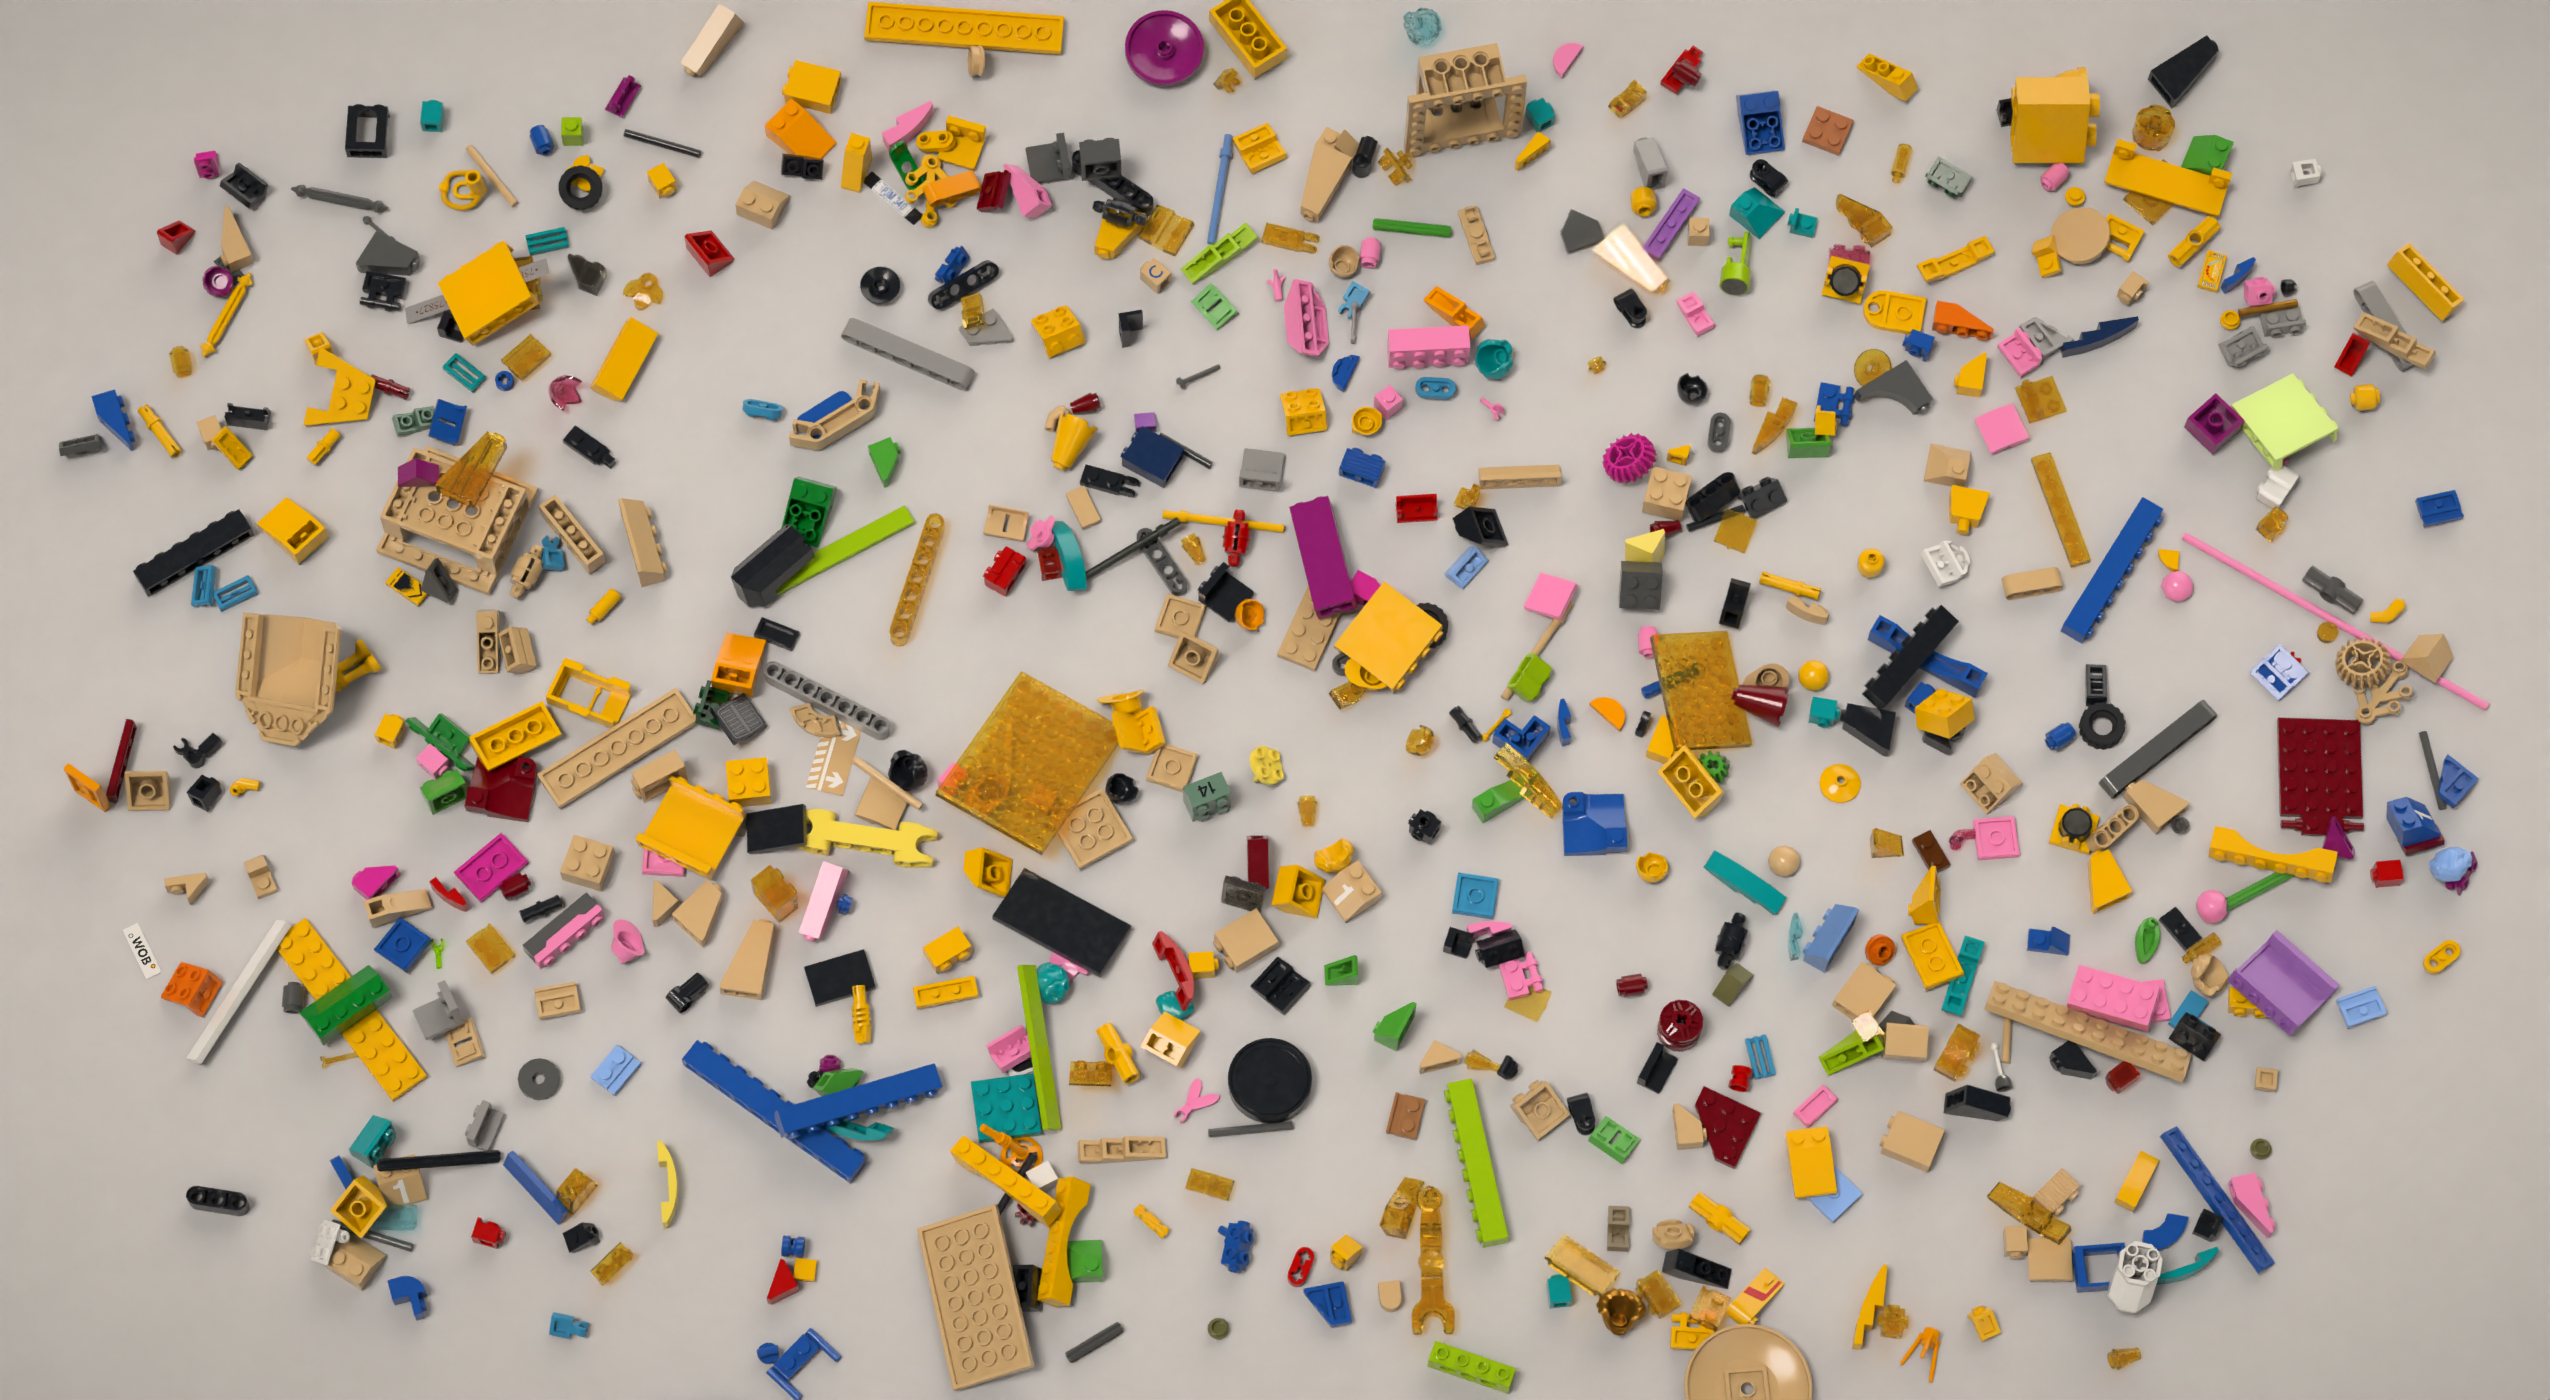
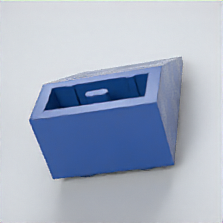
(1760, 122)

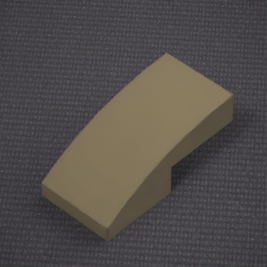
(1618, 1228)

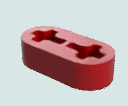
(1305, 1269)

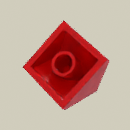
(708, 251)

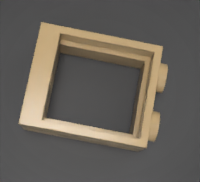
(654, 776)

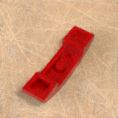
(1167, 949)

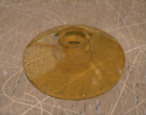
(1877, 359)

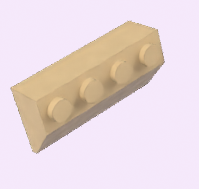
(642, 541)

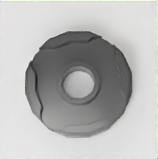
(538, 1067)

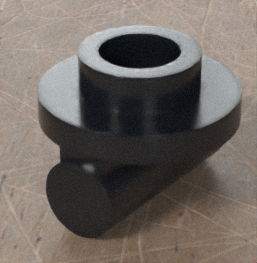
(1508, 1068)

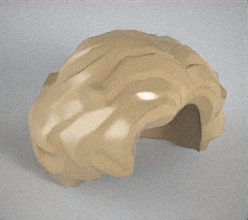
(2208, 974)

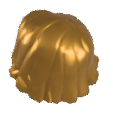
(1620, 1310)

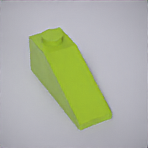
(1850, 1051)

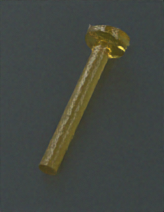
(337, 1058)

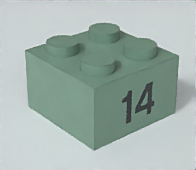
(1207, 797)

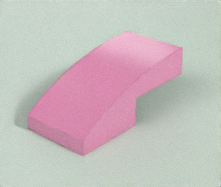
(1694, 313)
(1491, 927)

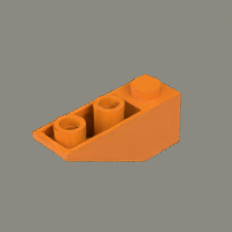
(1958, 321)

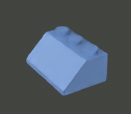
(1830, 936)

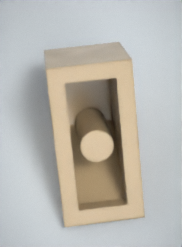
(1688, 1129)

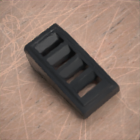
(2095, 696)

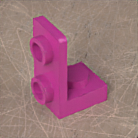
(206, 164)

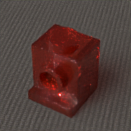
(1052, 571)

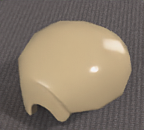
(1344, 261)
(1784, 861)

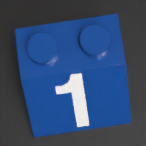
(2411, 821)

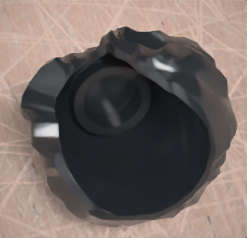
(907, 770)

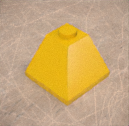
(988, 870)
(1926, 900)

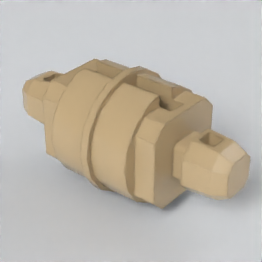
(520, 569)

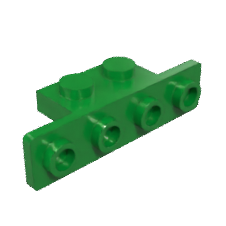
(446, 737)

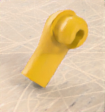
(243, 785)

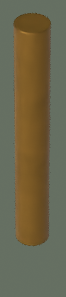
(2268, 308)

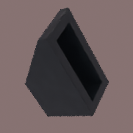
(2072, 1061)

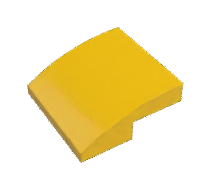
(1259, 148)

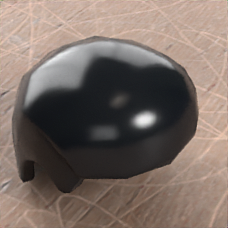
(1691, 389)
(1121, 788)

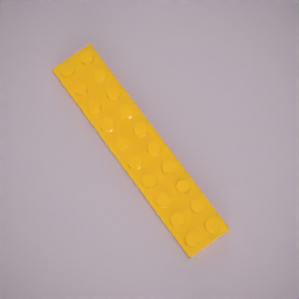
(964, 28)
(369, 1037)

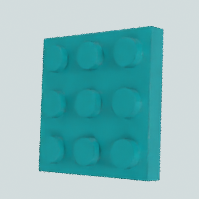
(1007, 1106)

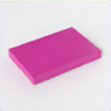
(490, 867)

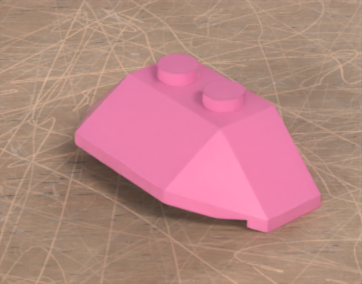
(1305, 319)

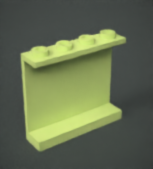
(2284, 420)

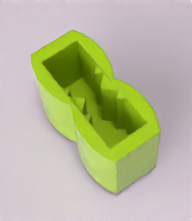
(1529, 677)

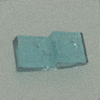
(1795, 932)

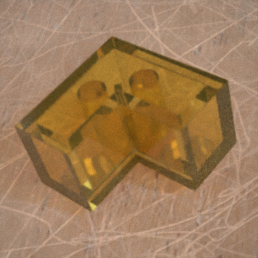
(1959, 1049)

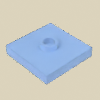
(1834, 1205)

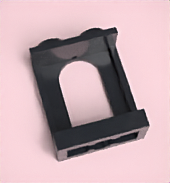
(367, 149)

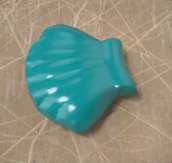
(1168, 1003)

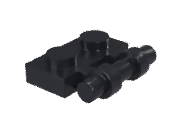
(383, 285)

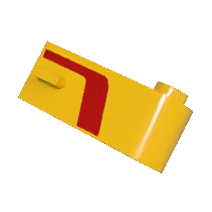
(1754, 1298)

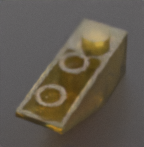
(1868, 221)
(1401, 1208)

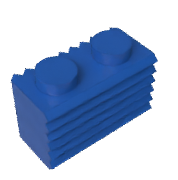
(1362, 467)

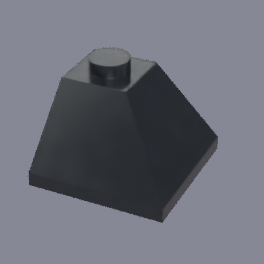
(1480, 526)

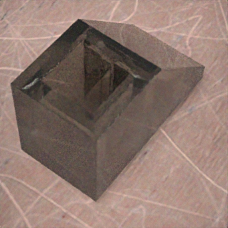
(587, 275)

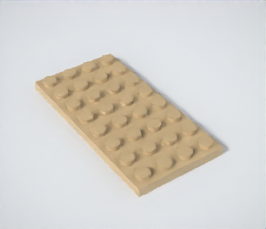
(975, 1297)

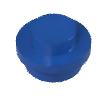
(844, 904)

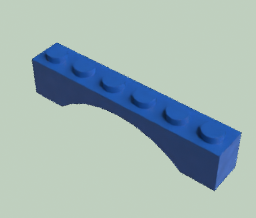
(1954, 672)

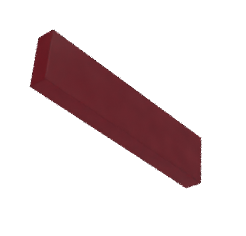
(121, 761)

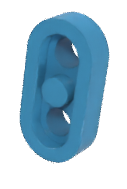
(1435, 388)
(762, 408)

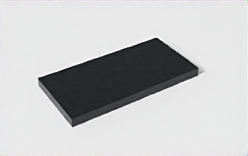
(1062, 922)

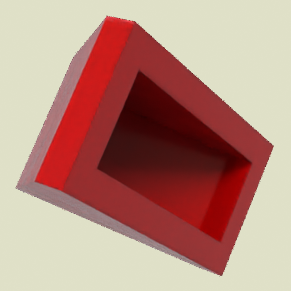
(175, 236)
(2352, 354)
(782, 1284)

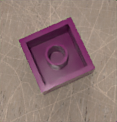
(2214, 423)

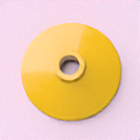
(1836, 791)

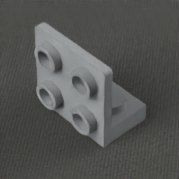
(1261, 469)
(439, 1014)

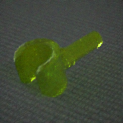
(438, 949)

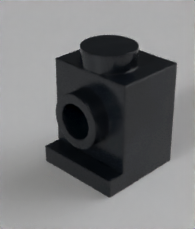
(204, 792)

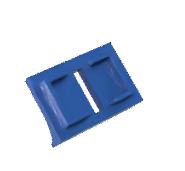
(452, 414)

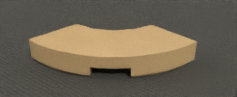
(815, 723)

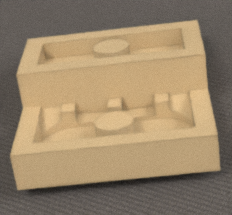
(880, 805)
(2049, 1260)

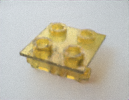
(2040, 399)
(1090, 1073)

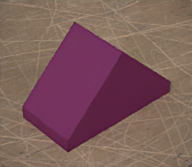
(418, 473)
(2337, 840)

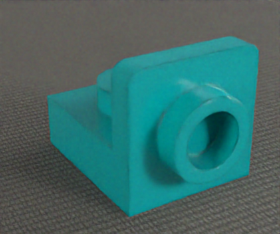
(1802, 224)

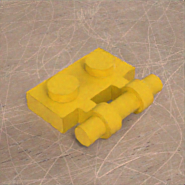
(1686, 1337)

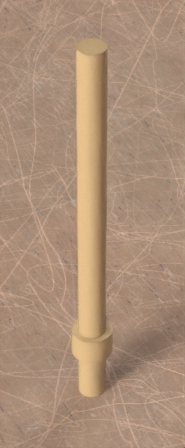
(1541, 643)

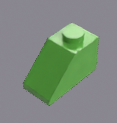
(885, 458)

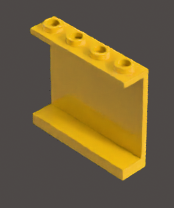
(487, 293)
(1389, 636)
(692, 827)

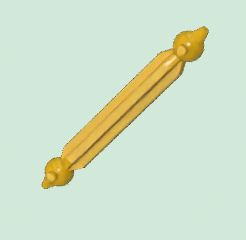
(226, 314)

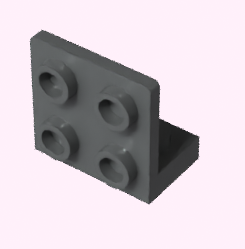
(1049, 161)

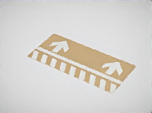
(834, 760)

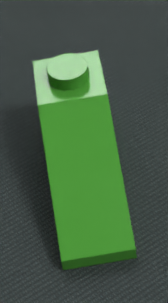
(1496, 800)

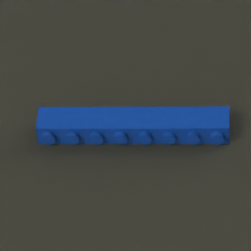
(2112, 569)
(858, 1100)

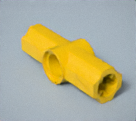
(2201, 234)
(1118, 1053)
(1719, 1218)

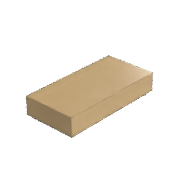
(1083, 507)

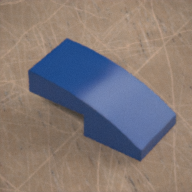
(2240, 273)
(1563, 719)

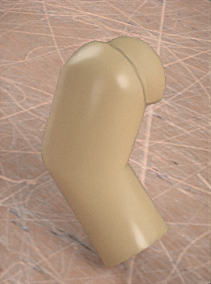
(1053, 416)

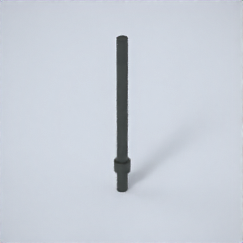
(1161, 531)

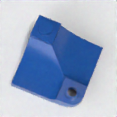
(1593, 824)

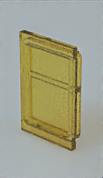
(1581, 1266)

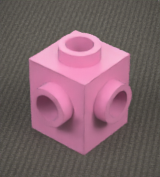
(2258, 291)

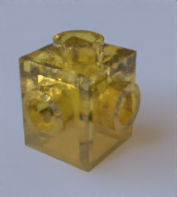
(1892, 1322)

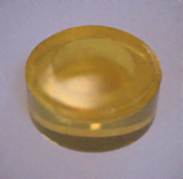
(2327, 632)

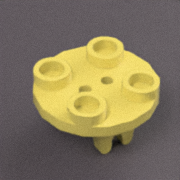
(1266, 765)

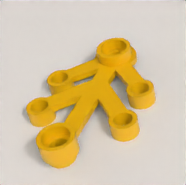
(931, 171)

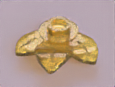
(644, 294)

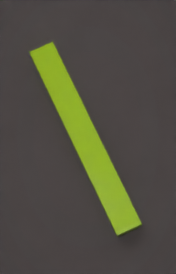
(850, 546)
(1039, 1047)

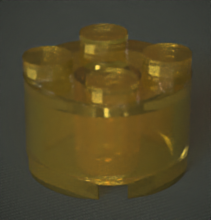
(2153, 128)

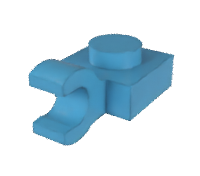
(564, 1326)

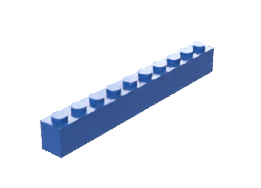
(763, 1104)

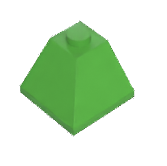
(1394, 1026)
(1085, 1261)

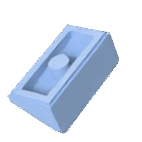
(1466, 567)

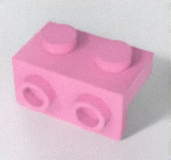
(2020, 352)
(1010, 1049)

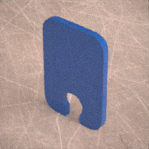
(825, 408)

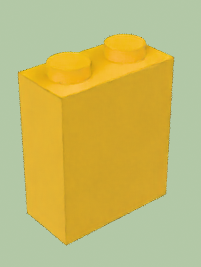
(812, 86)

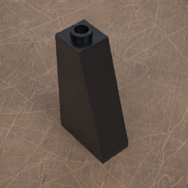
(2181, 71)

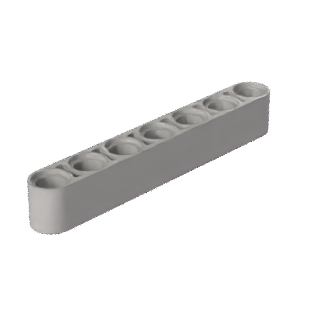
(907, 354)
(822, 692)

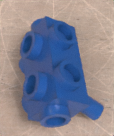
(1237, 1245)

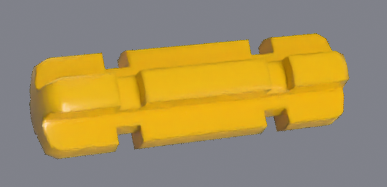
(1151, 1221)

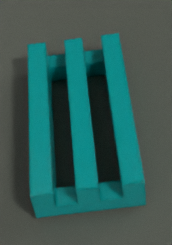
(543, 236)
(476, 383)

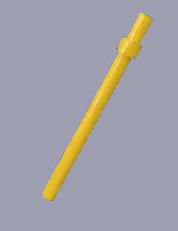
(1184, 516)

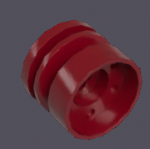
(1679, 1036)

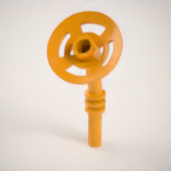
(1018, 1153)

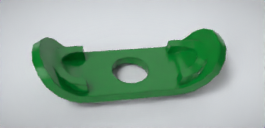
(899, 154)

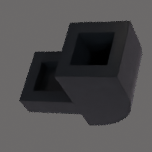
(1734, 603)

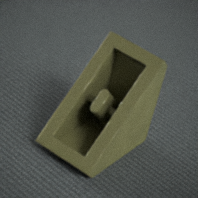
(1732, 984)

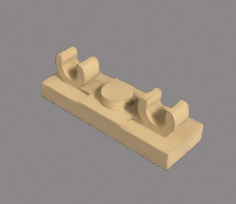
(1476, 235)

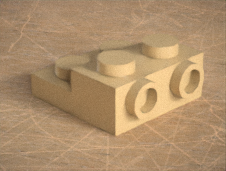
(1539, 1108)

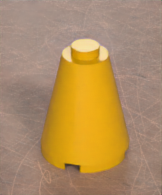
(1070, 440)

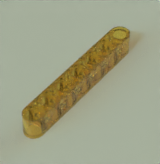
(917, 588)

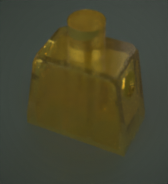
(575, 1190)

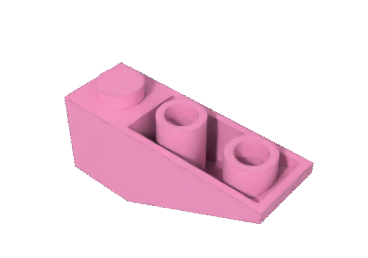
(1029, 193)
(2249, 1199)

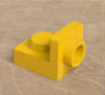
(1984, 1322)

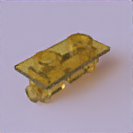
(611, 1263)

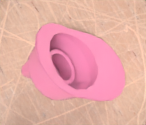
(626, 941)

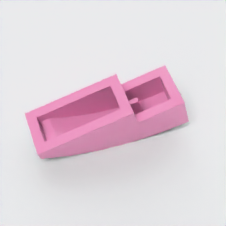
(908, 125)

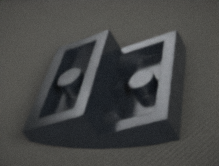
(1280, 985)

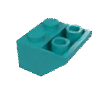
(373, 1141)

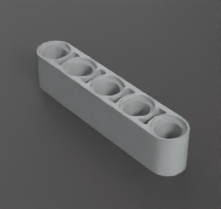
(2373, 303)

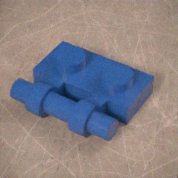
(1830, 396)

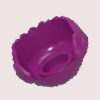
(217, 281)

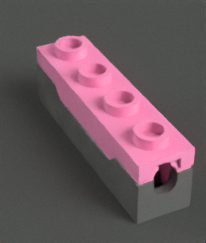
(563, 931)

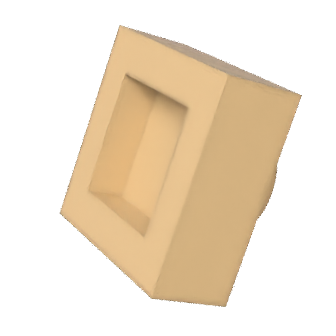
(2265, 1079)

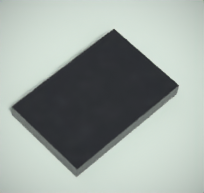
(776, 829)
(834, 977)

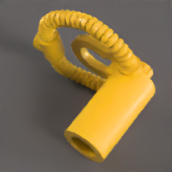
(473, 181)

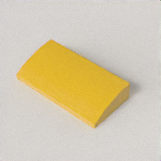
(514, 736)

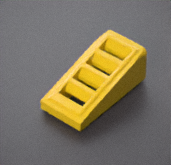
(1535, 148)

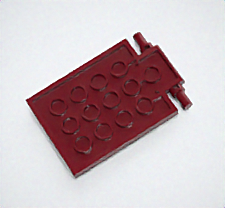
(2319, 774)

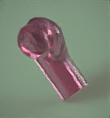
(1960, 835)

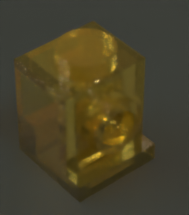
(2272, 524)

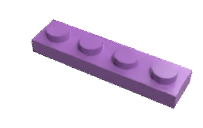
(1671, 224)

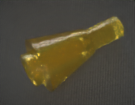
(1479, 1062)

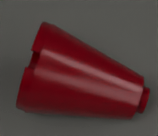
(1762, 701)

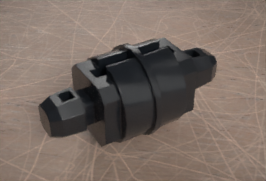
(1122, 207)
(1731, 940)

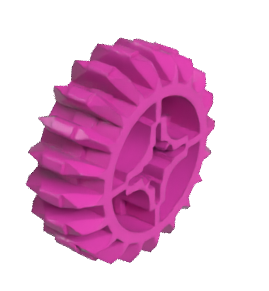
(1629, 458)

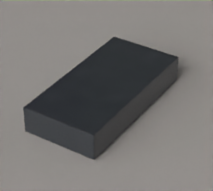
(776, 634)

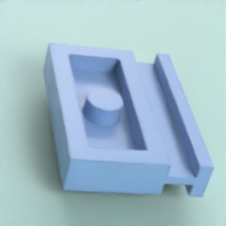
(2361, 1007)
(615, 1070)

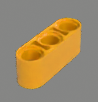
(951, 188)

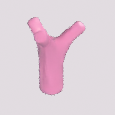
(1277, 285)

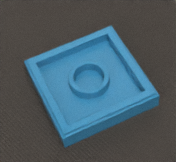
(1475, 896)

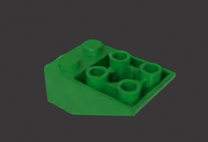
(809, 508)

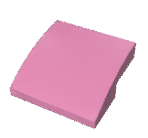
(2002, 428)

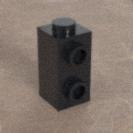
(1499, 948)

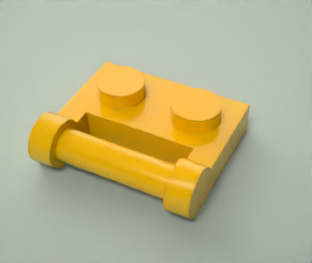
(2125, 234)

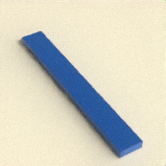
(2217, 1199)

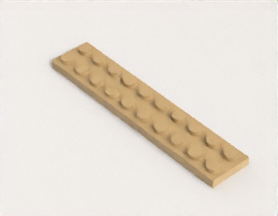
(2088, 1031)

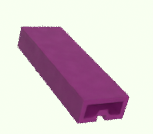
(1323, 557)

